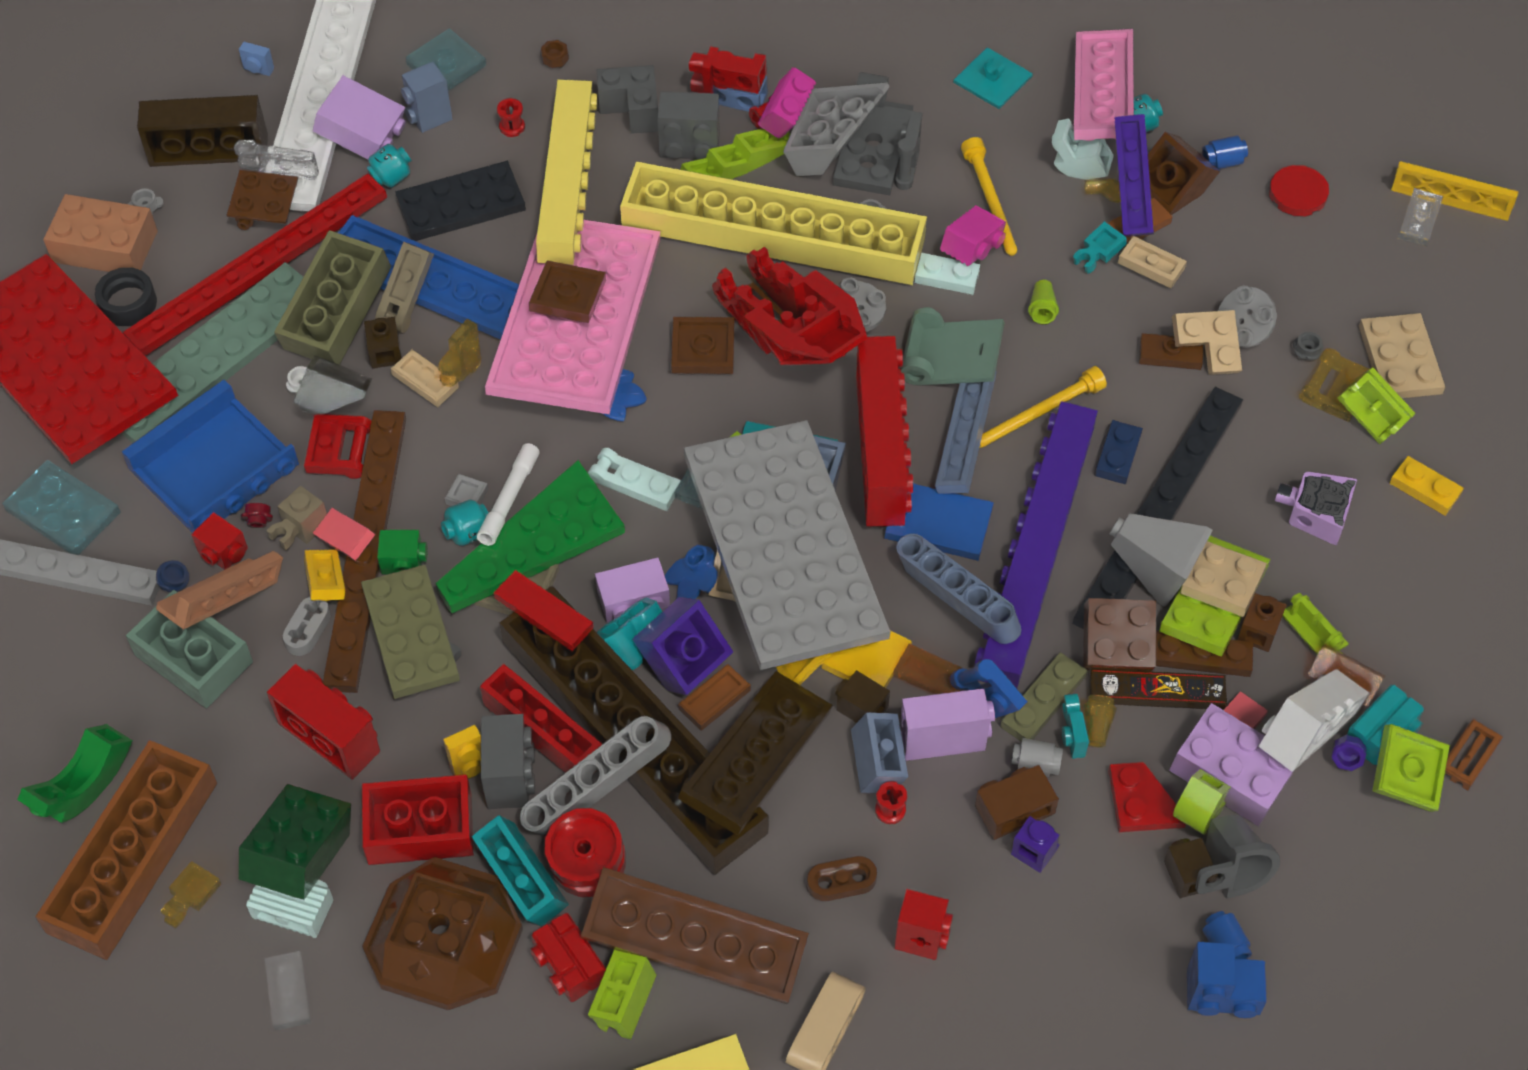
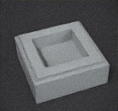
(465, 489)

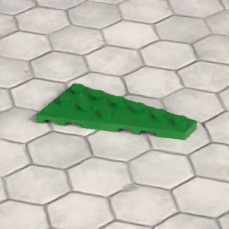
(548, 530)

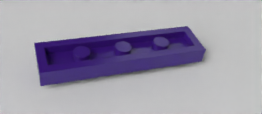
(1134, 175)

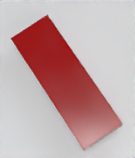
(543, 610)

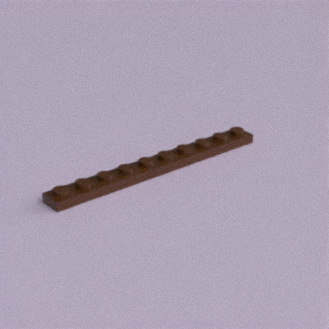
(371, 511)

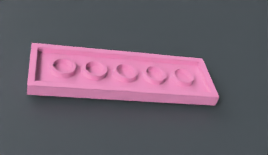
(1102, 82)

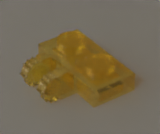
(462, 356)

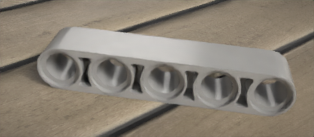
(612, 773)

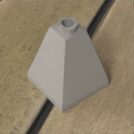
(1159, 551)

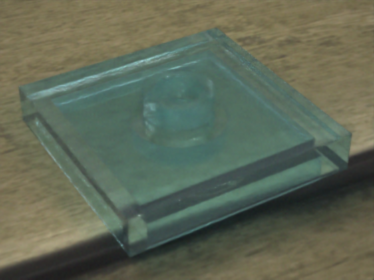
(450, 55)

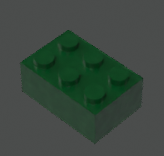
(294, 841)

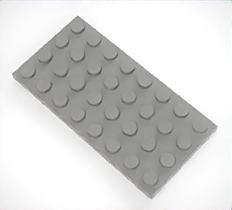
(785, 545)

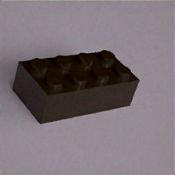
(199, 129)

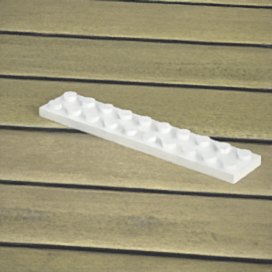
(328, 52)

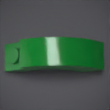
(83, 779)

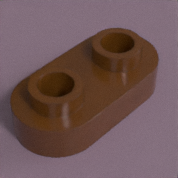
(840, 876)

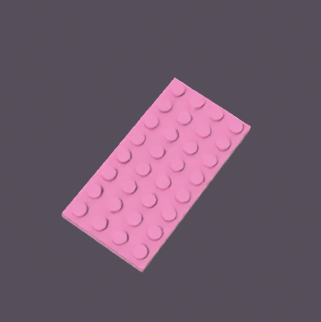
(571, 360)

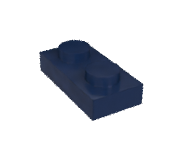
(1118, 452)

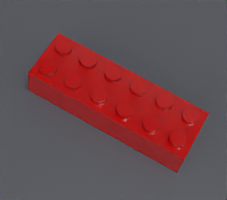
(883, 432)

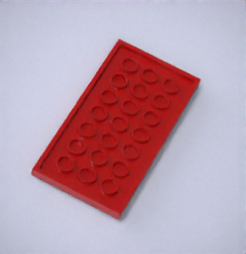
(71, 362)

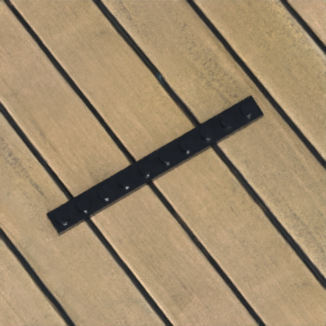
(1171, 487)

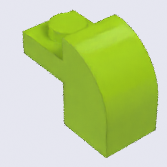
(1201, 801)

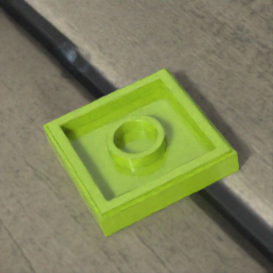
(1411, 768)

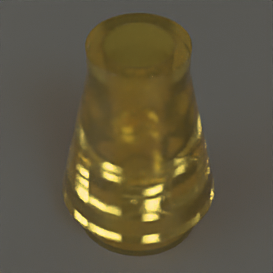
(1098, 718)

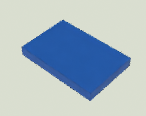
(947, 521)

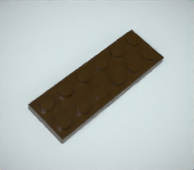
(755, 753)

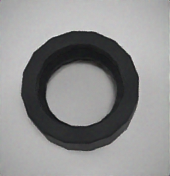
(121, 279)

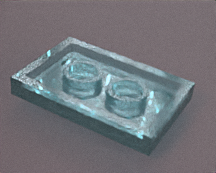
(61, 508)

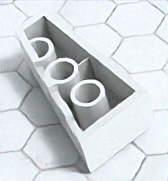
(1311, 718)

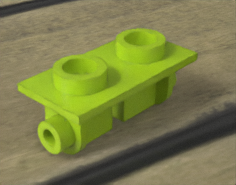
(1312, 624)

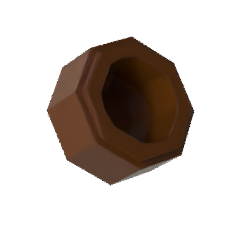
(554, 53)

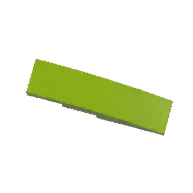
(744, 155)

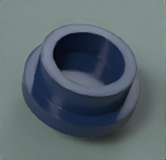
(172, 576)

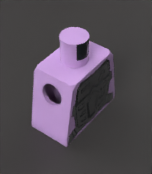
(1319, 504)

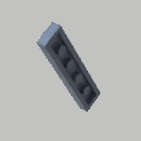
(964, 437)

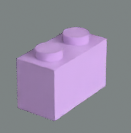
(629, 584)

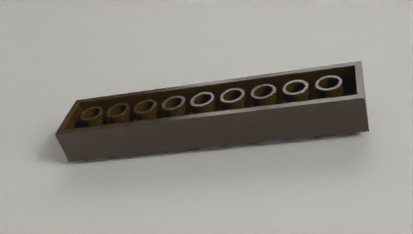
(604, 699)

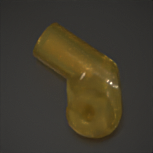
(1107, 187)

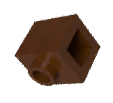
(1262, 621)

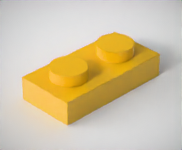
(1426, 485)
(324, 575)
(464, 752)

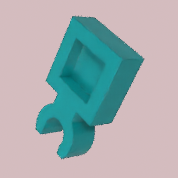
(1100, 244)
(1074, 733)

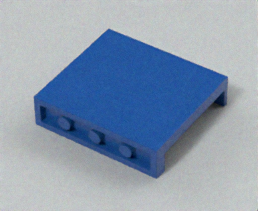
(209, 458)

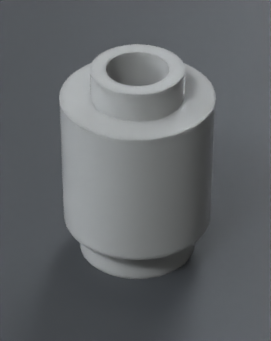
(1034, 753)

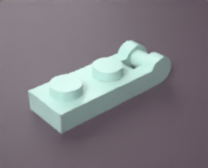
(634, 479)

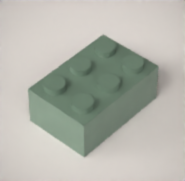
(196, 659)

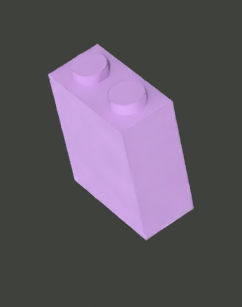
(359, 118)
(946, 724)

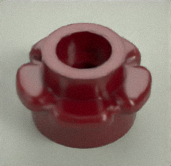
(257, 515)

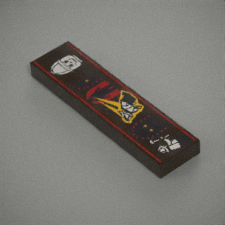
(1160, 688)

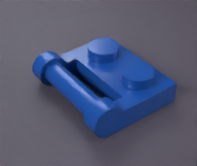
(998, 689)

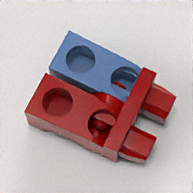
(736, 79)

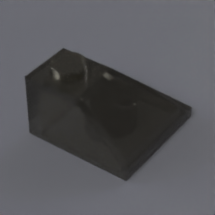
(329, 387)

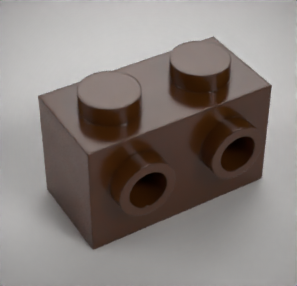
(1011, 801)

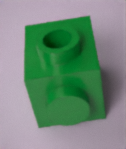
(400, 550)

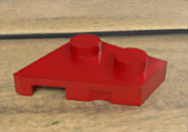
(1140, 799)

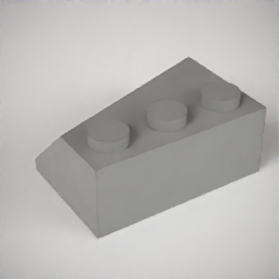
(829, 124)

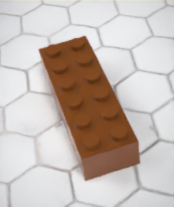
(127, 850)

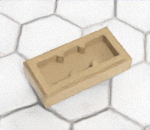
(422, 378)

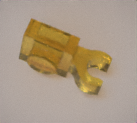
(189, 889)

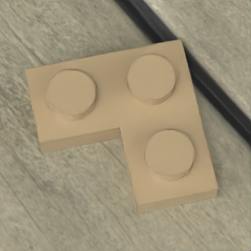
(1214, 330)

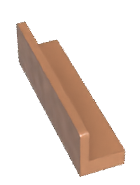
(221, 590)

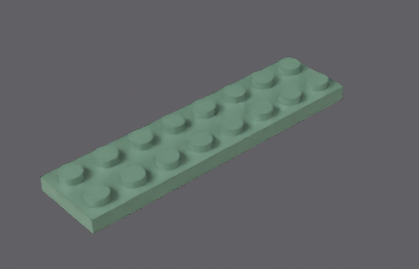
(222, 345)

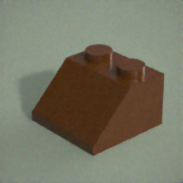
(1178, 172)

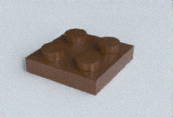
(567, 291)
(703, 345)

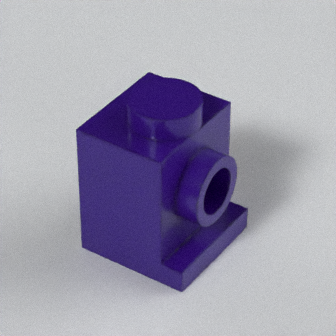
(1038, 838)

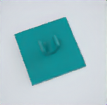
(993, 78)

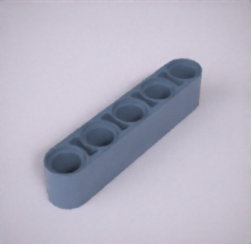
(959, 588)

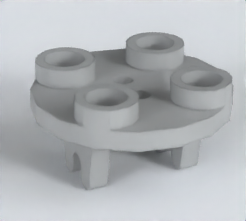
(867, 298)
(1260, 323)

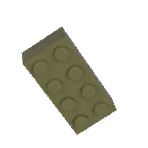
(333, 298)

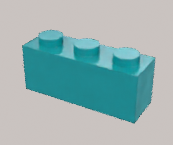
(520, 870)

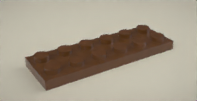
(695, 935)

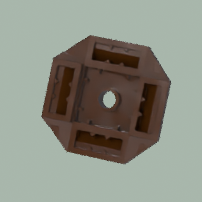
(447, 966)

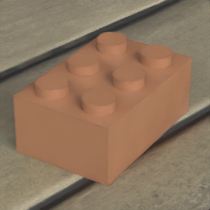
(100, 234)

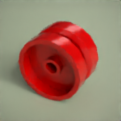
(571, 839)

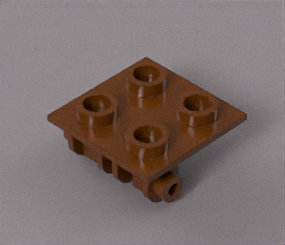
(261, 198)

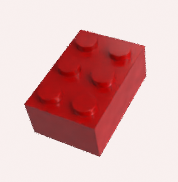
(324, 720)
(417, 819)

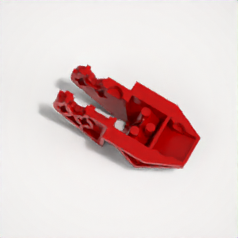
(817, 317)

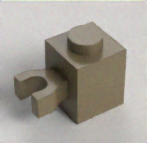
(300, 517)

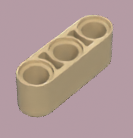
(826, 1023)

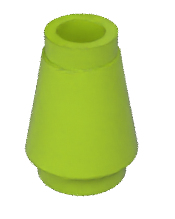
(1043, 304)

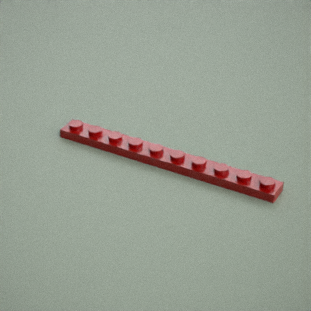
(254, 265)

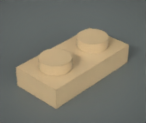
(1152, 262)

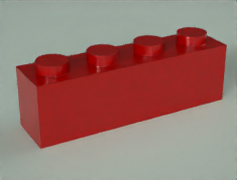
(552, 730)

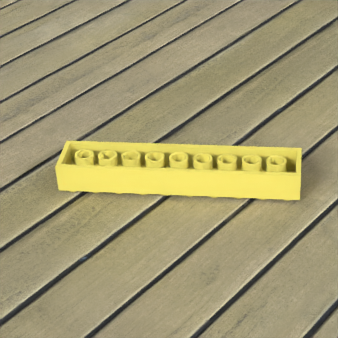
(785, 222)

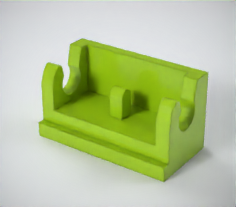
(1376, 405)
(622, 993)

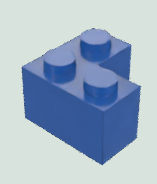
(1224, 983)

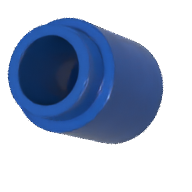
(1225, 152)
(1226, 929)

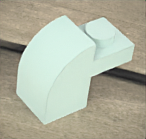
(1080, 157)

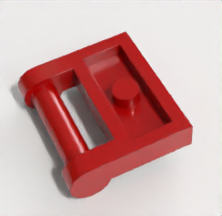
(327, 444)

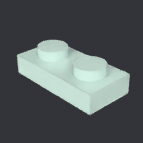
(947, 273)

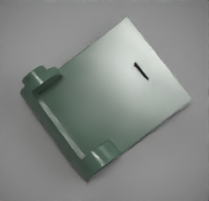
(950, 350)

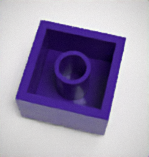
(683, 645)

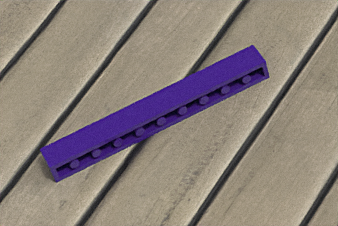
(1041, 531)

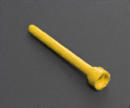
(974, 152)
(1090, 381)

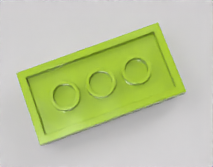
(1201, 622)

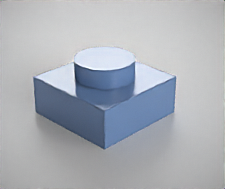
(256, 58)

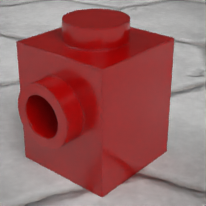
(219, 542)

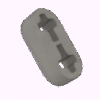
(302, 623)

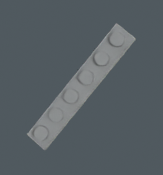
(78, 572)

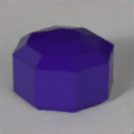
(1348, 753)

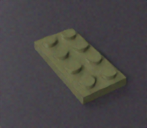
(410, 631)

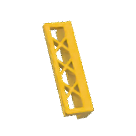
(1456, 190)

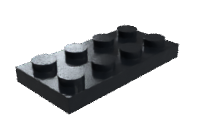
(460, 201)

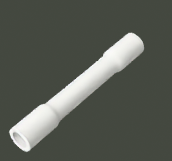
(496, 518)

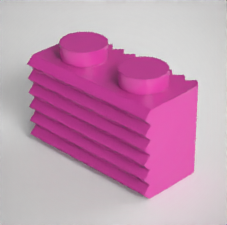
(787, 103)
(973, 235)

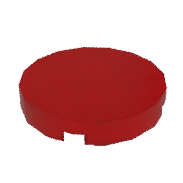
(1299, 190)

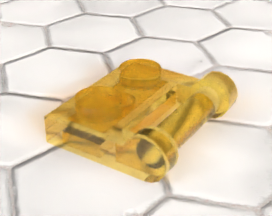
(1347, 374)

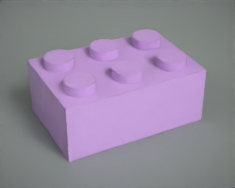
(1233, 755)

